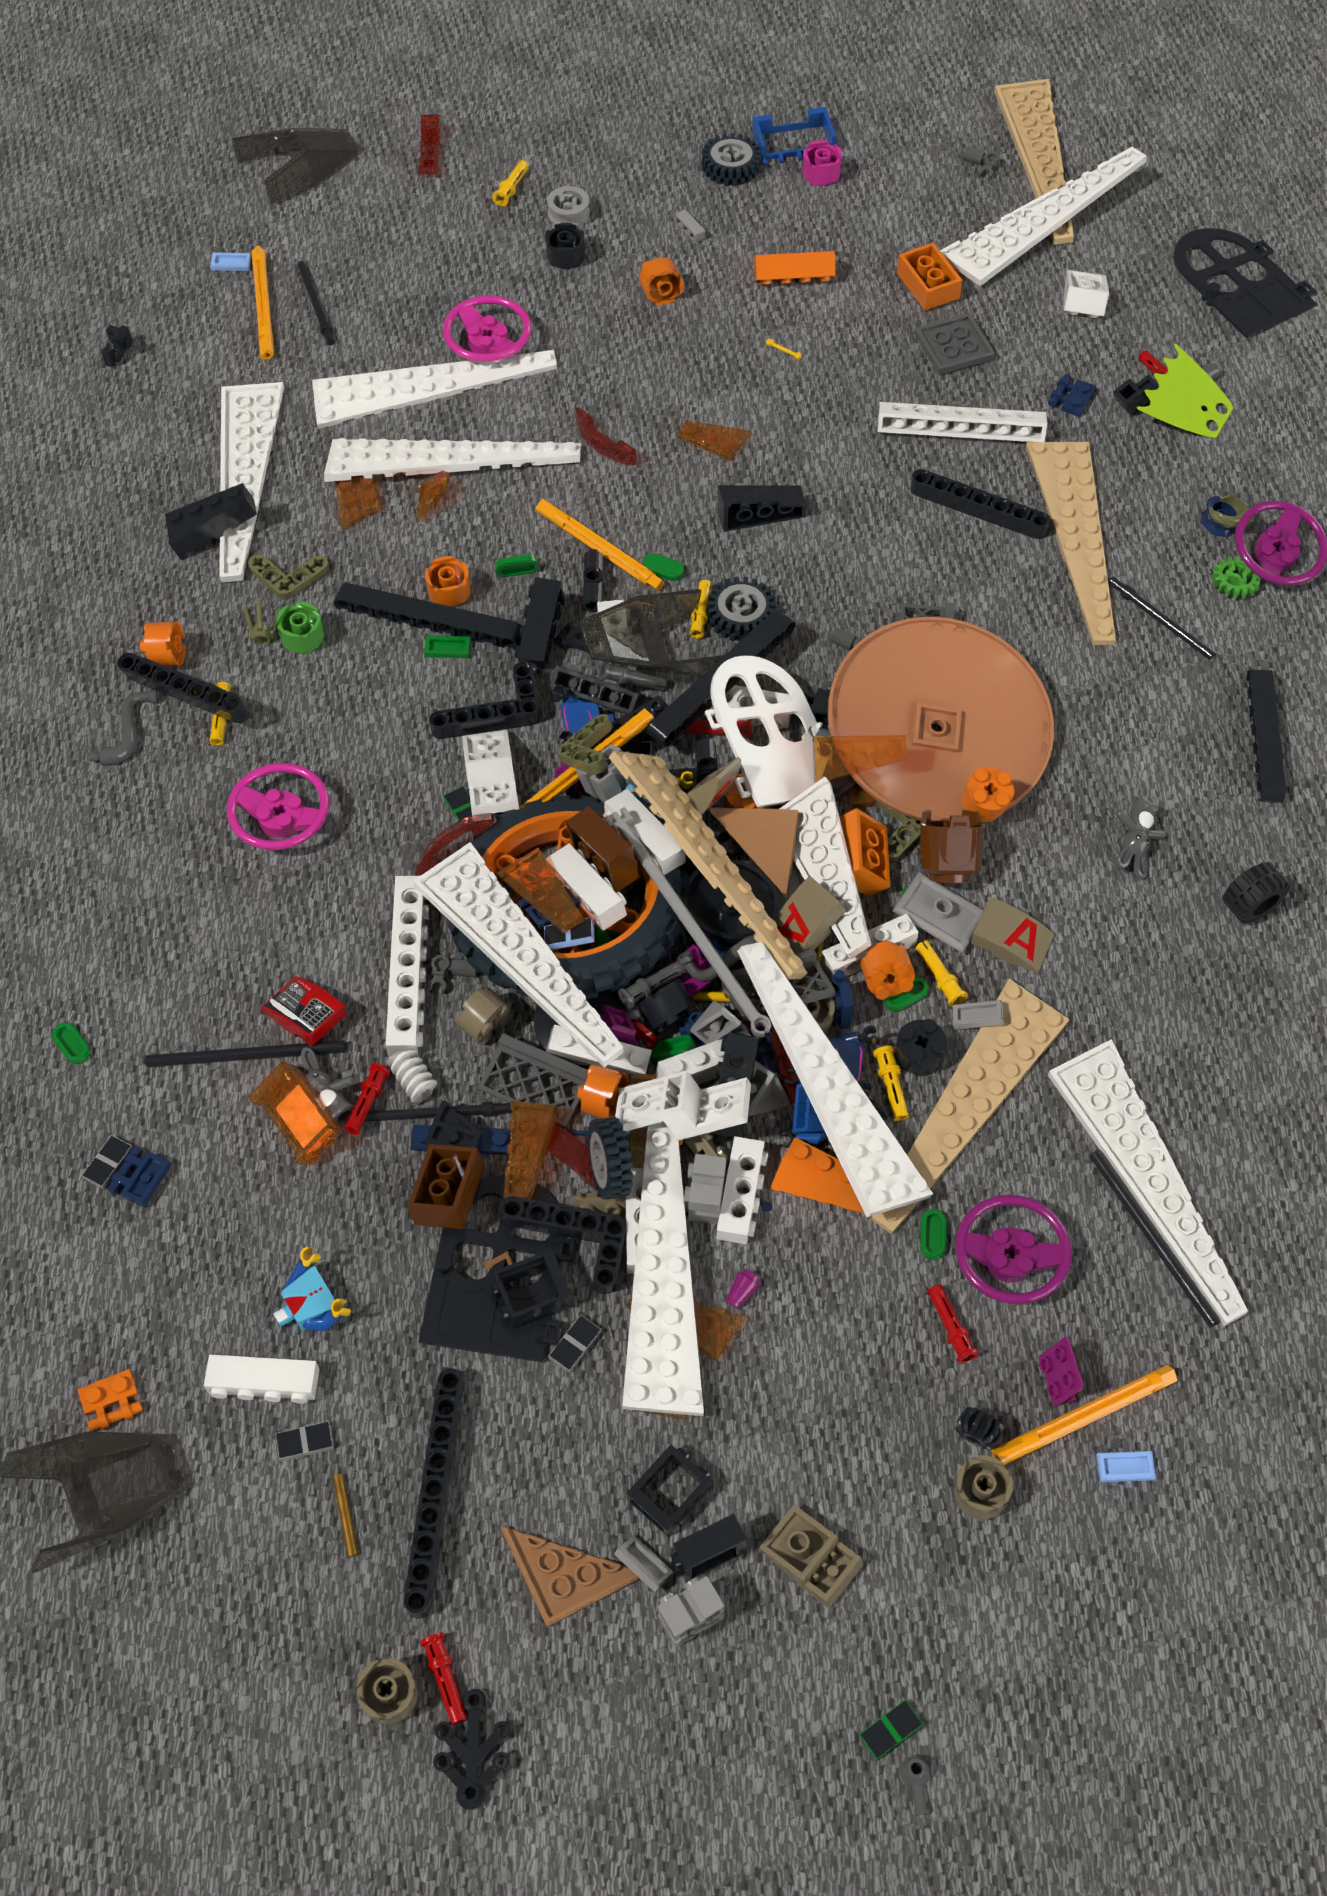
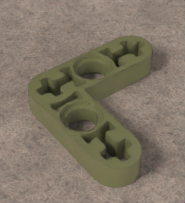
(285, 580)
(577, 749)
(909, 826)

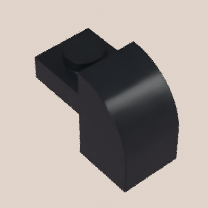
(1133, 396)

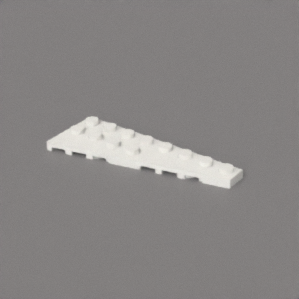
(824, 856)

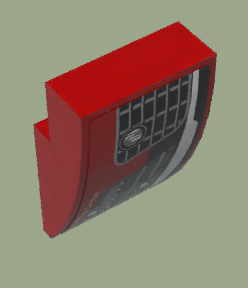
(305, 1010)

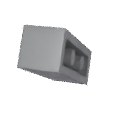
(690, 226)

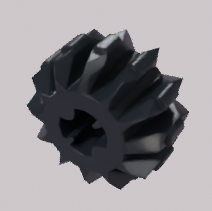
(979, 1428)

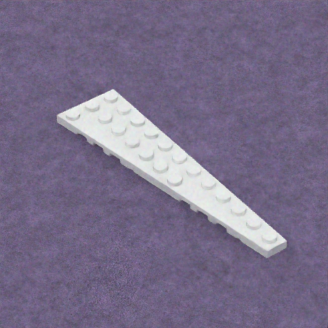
(1017, 232)
(374, 392)
(247, 436)
(427, 457)
(486, 915)
(1118, 1124)
(862, 1141)
(662, 1337)

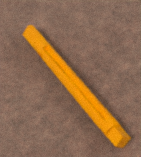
(262, 303)
(594, 541)
(618, 739)
(1084, 1415)

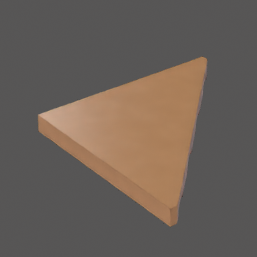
(765, 837)
(563, 1577)

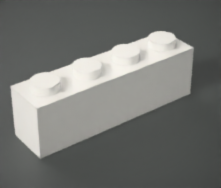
(649, 830)
(586, 884)
(632, 1061)
(699, 1062)
(261, 1378)

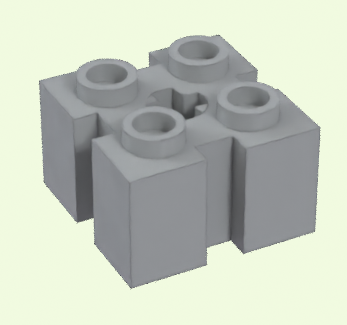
(607, 783)
(705, 1188)
(690, 1611)

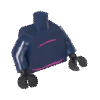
(852, 1052)

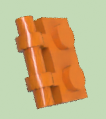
(106, 1393)

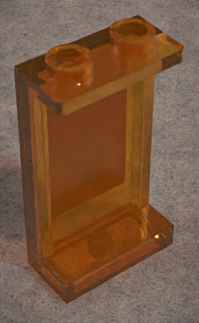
(297, 1112)

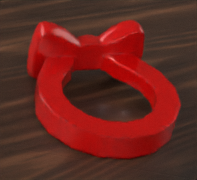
(644, 1034)

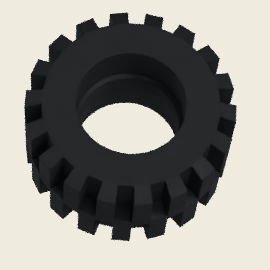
(1256, 892)

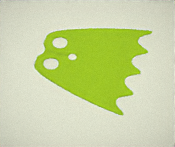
(1182, 395)

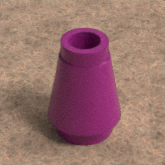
(742, 1288)

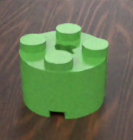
(300, 627)

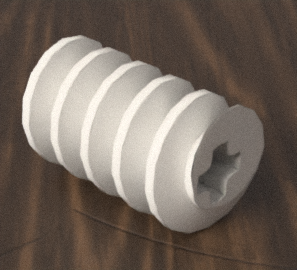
(412, 1075)

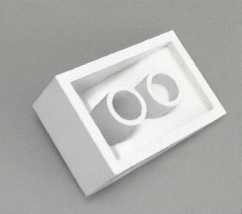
(1085, 293)

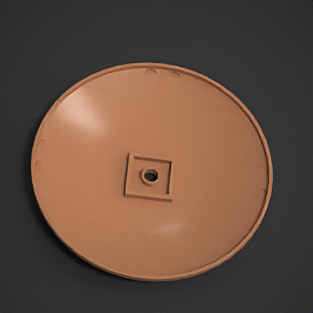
(947, 676)

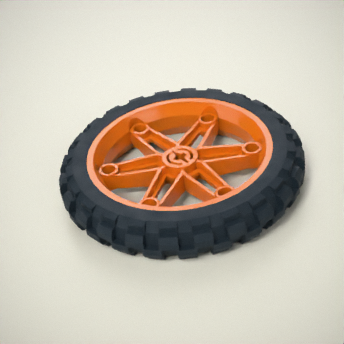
(611, 966)

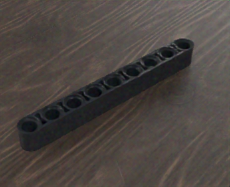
(428, 615)
(697, 697)
(434, 1504)

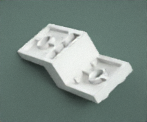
(490, 772)
(684, 1105)

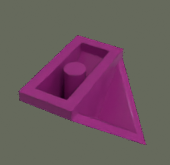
(619, 1024)

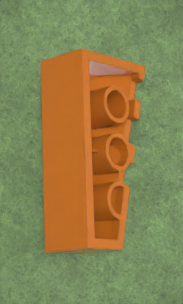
(794, 266)
(815, 1176)

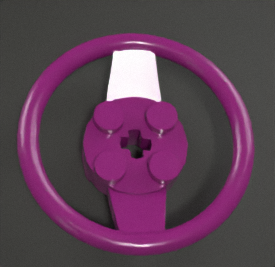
(1279, 544)
(1029, 1256)

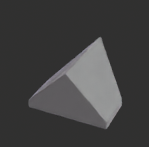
(716, 1023)
(765, 1091)

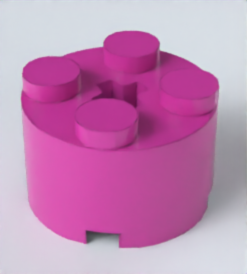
(821, 163)

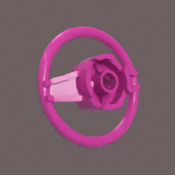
(486, 335)
(265, 808)

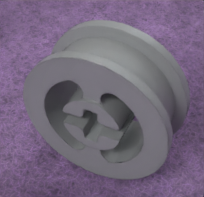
(568, 205)

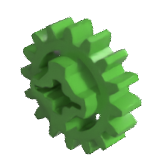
(1235, 578)

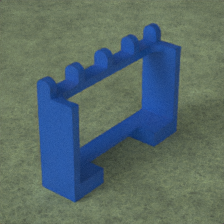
(763, 125)

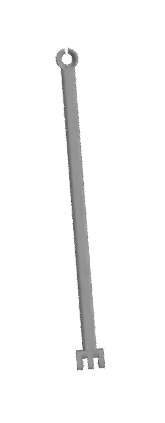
(690, 924)

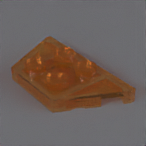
(357, 499)

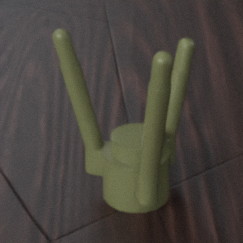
(260, 632)

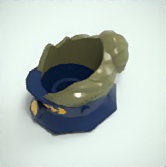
(1223, 515)

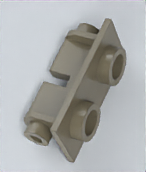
(705, 1143)
(591, 1202)

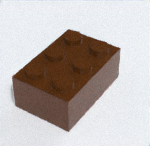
(603, 847)
(446, 1186)

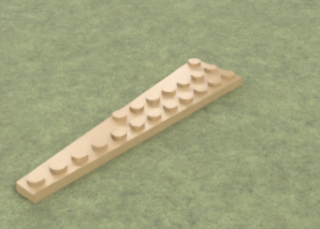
(1032, 127)
(1071, 501)
(706, 853)
(979, 1086)

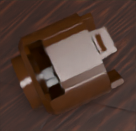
(951, 847)

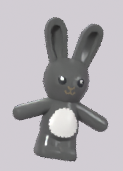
(1137, 841)
(326, 1091)

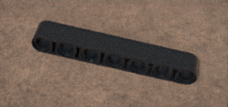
(979, 504)
(184, 687)
(1266, 735)

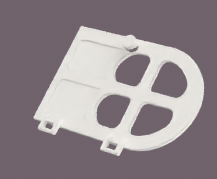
(782, 767)

